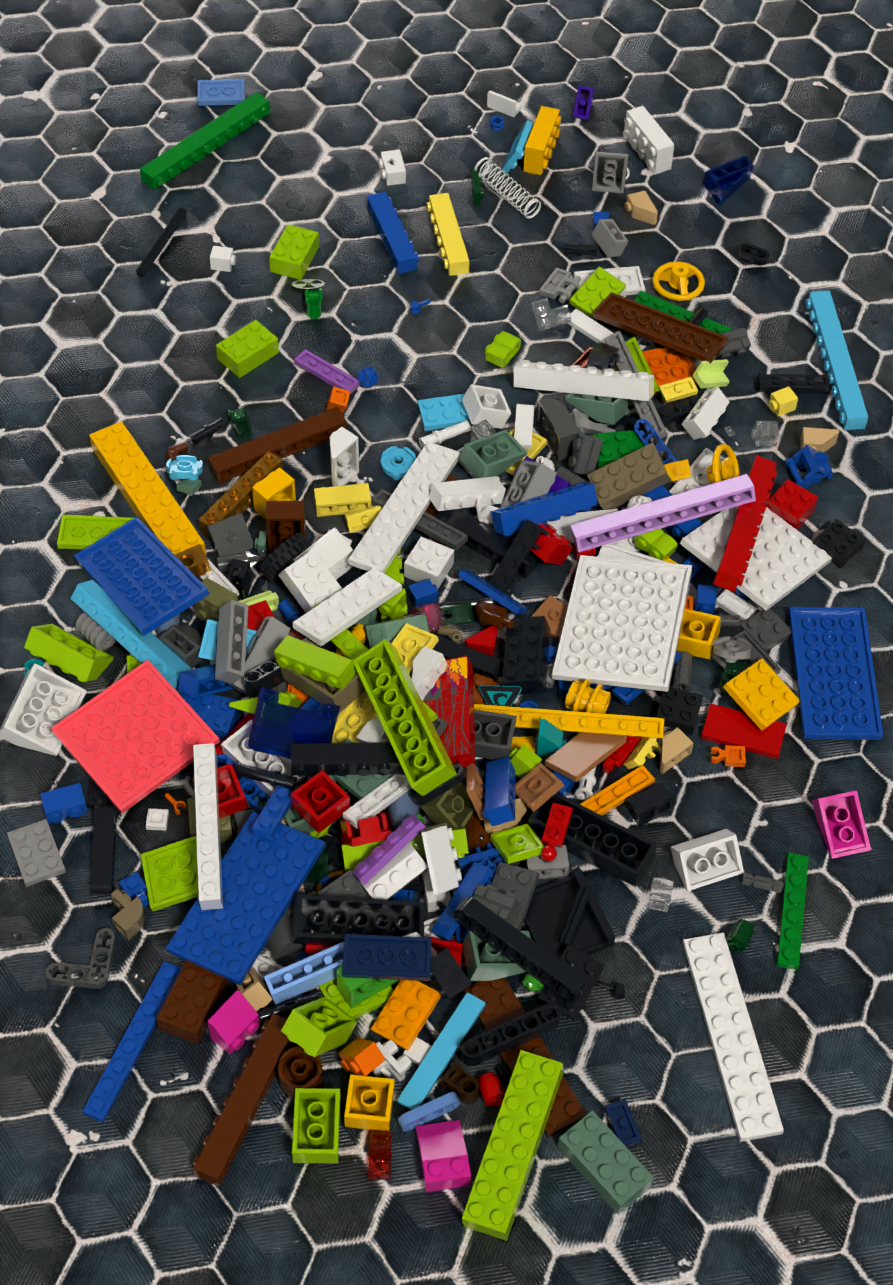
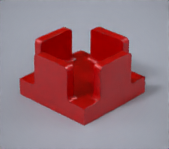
(369, 831)

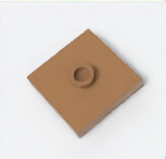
(555, 614)
(538, 787)
(475, 789)

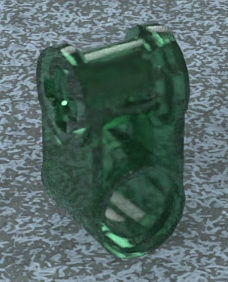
(240, 422)
(458, 614)
(731, 671)

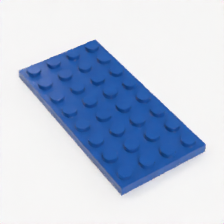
(141, 575)
(835, 673)
(257, 889)

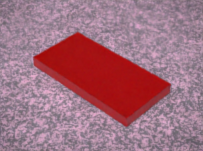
(738, 729)

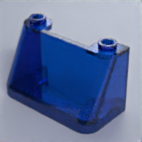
(280, 725)

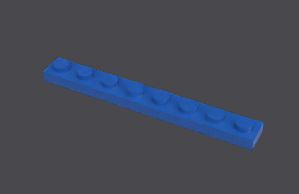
(131, 1044)

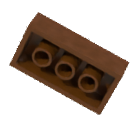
(191, 1002)

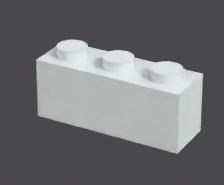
(705, 413)

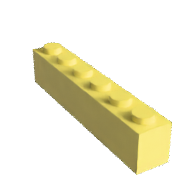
(448, 234)

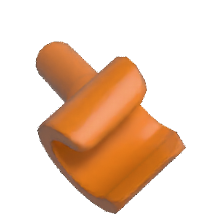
(176, 804)

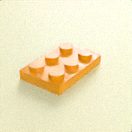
(406, 1012)

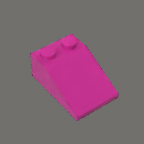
(842, 824)
(443, 1156)

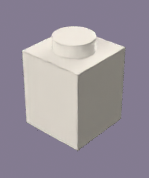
(222, 258)

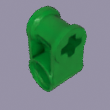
(313, 303)

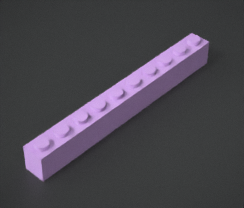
(662, 513)

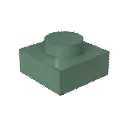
(189, 487)
(262, 542)

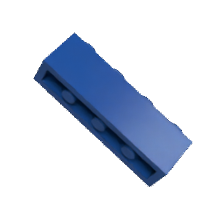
(499, 791)

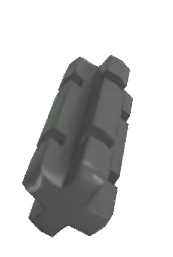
(762, 882)

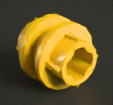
(581, 691)

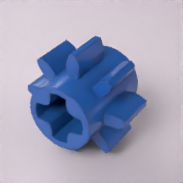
(367, 376)

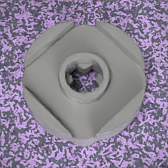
(731, 649)

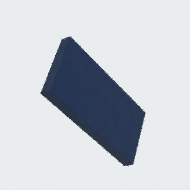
(387, 957)

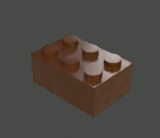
(283, 521)

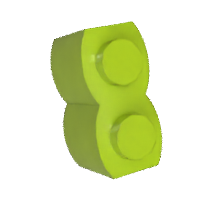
(502, 349)
(656, 544)

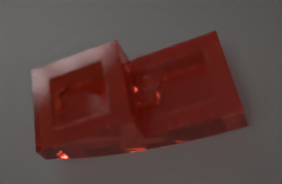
(379, 1155)

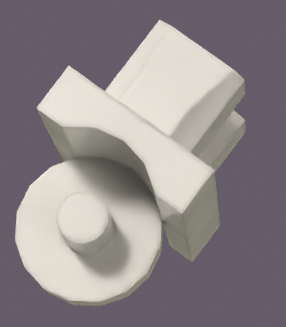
(396, 1067)

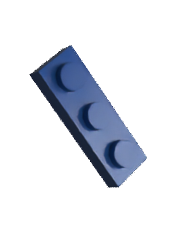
(273, 812)

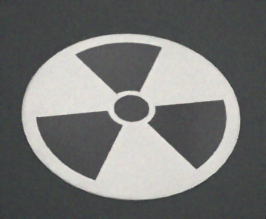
(308, 283)

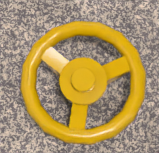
(677, 275)
(722, 470)

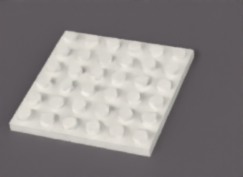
(779, 558)

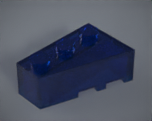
(727, 178)

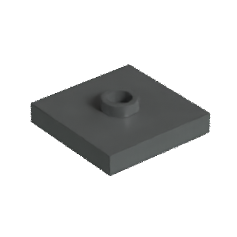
(230, 535)

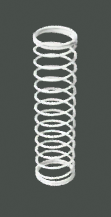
(528, 204)

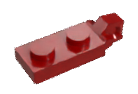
(621, 754)

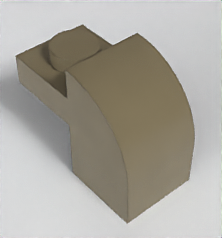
(131, 914)

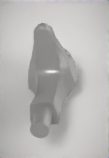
(587, 426)

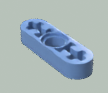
(429, 1111)

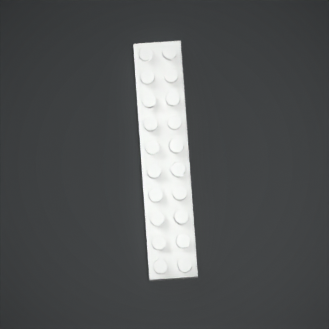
(403, 508)
(732, 1038)

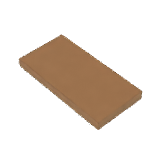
(583, 754)

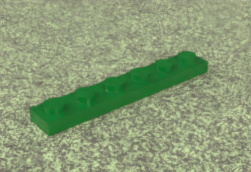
(679, 312)
(792, 911)

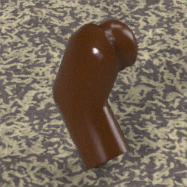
(175, 450)

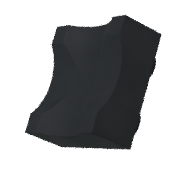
(839, 543)
(680, 709)

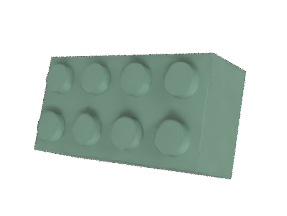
(605, 1162)

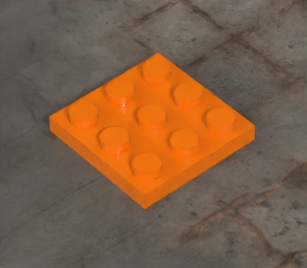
(669, 367)

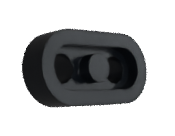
(753, 254)

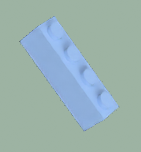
(305, 974)

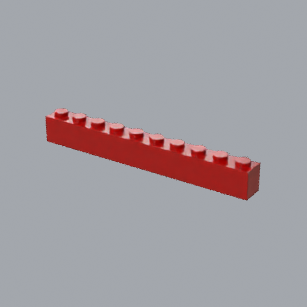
(745, 527)

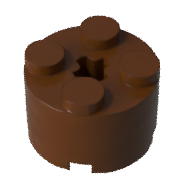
(296, 1061)

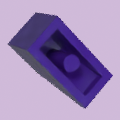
(583, 102)

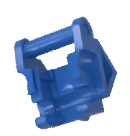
(815, 464)

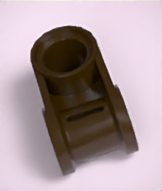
(457, 1081)

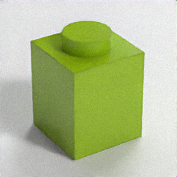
(524, 760)

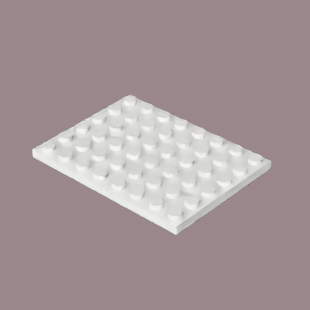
(623, 623)

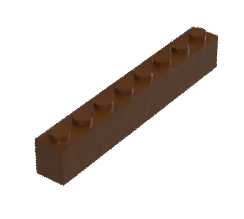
(280, 443)
(243, 1103)

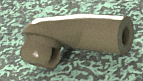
(452, 632)

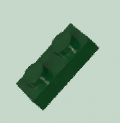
(476, 183)

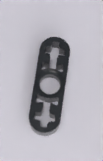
(457, 779)

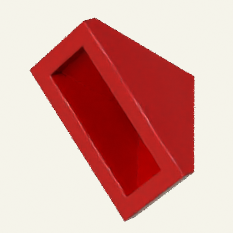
(484, 641)

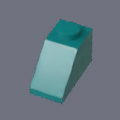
(549, 739)

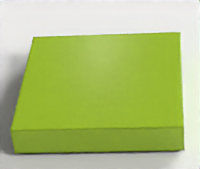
(517, 843)

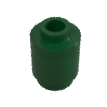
(740, 935)

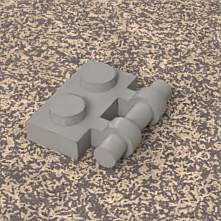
(556, 282)

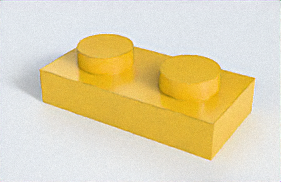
(679, 470)

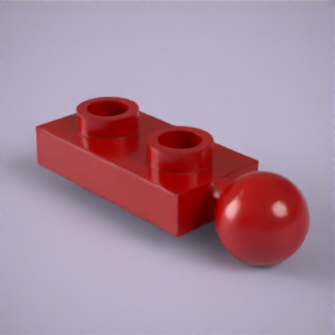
(555, 830)

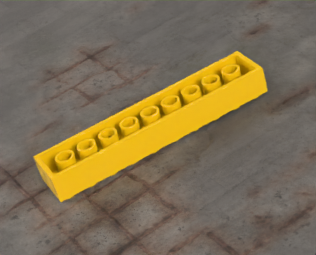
(143, 488)

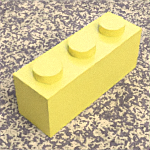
(341, 499)

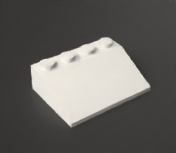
(38, 706)

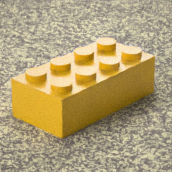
(542, 140)

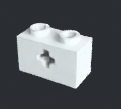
(392, 167)

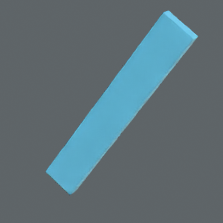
(441, 1052)

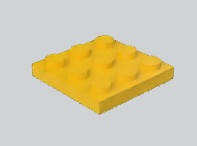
(761, 694)

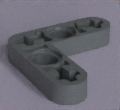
(89, 972)

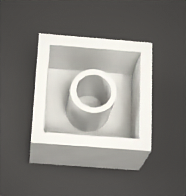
(486, 404)
(429, 561)

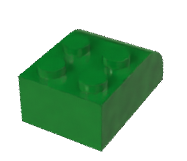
(617, 445)

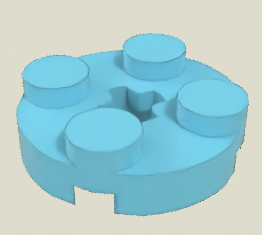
(184, 467)
(393, 469)

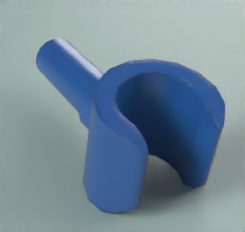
(416, 307)

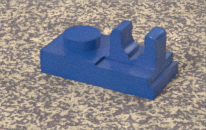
(491, 853)

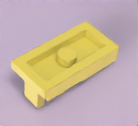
(678, 390)
(361, 519)
(643, 749)

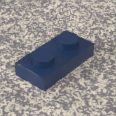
(623, 1123)

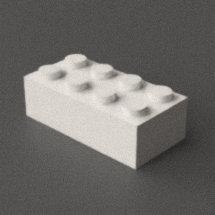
(648, 140)
(309, 581)
(239, 751)

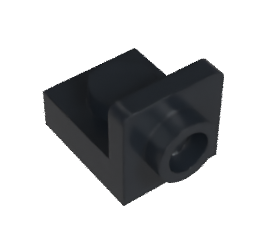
(334, 848)

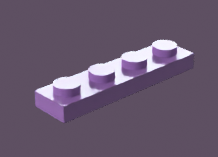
(326, 371)
(388, 849)

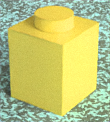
(783, 401)

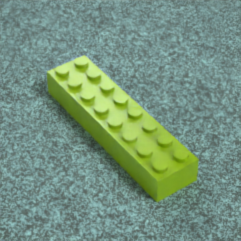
(404, 718)
(513, 1145)

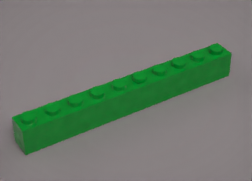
(205, 141)

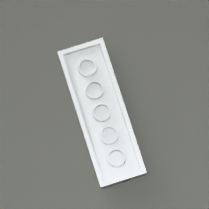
(347, 606)

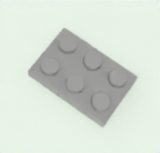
(36, 852)

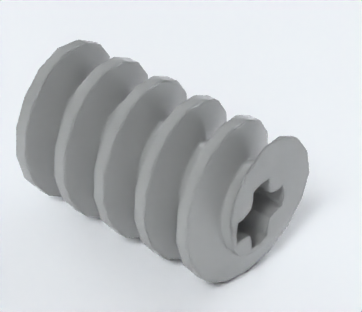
(94, 632)

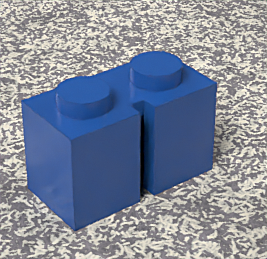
(64, 803)

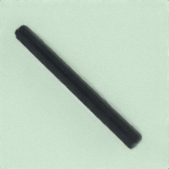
(161, 242)

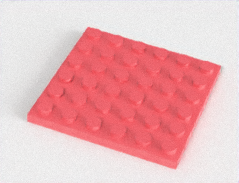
(134, 735)

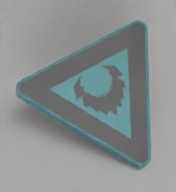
(500, 694)

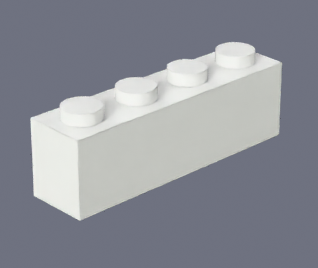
(466, 493)

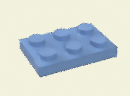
(221, 92)

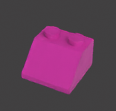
(233, 1023)

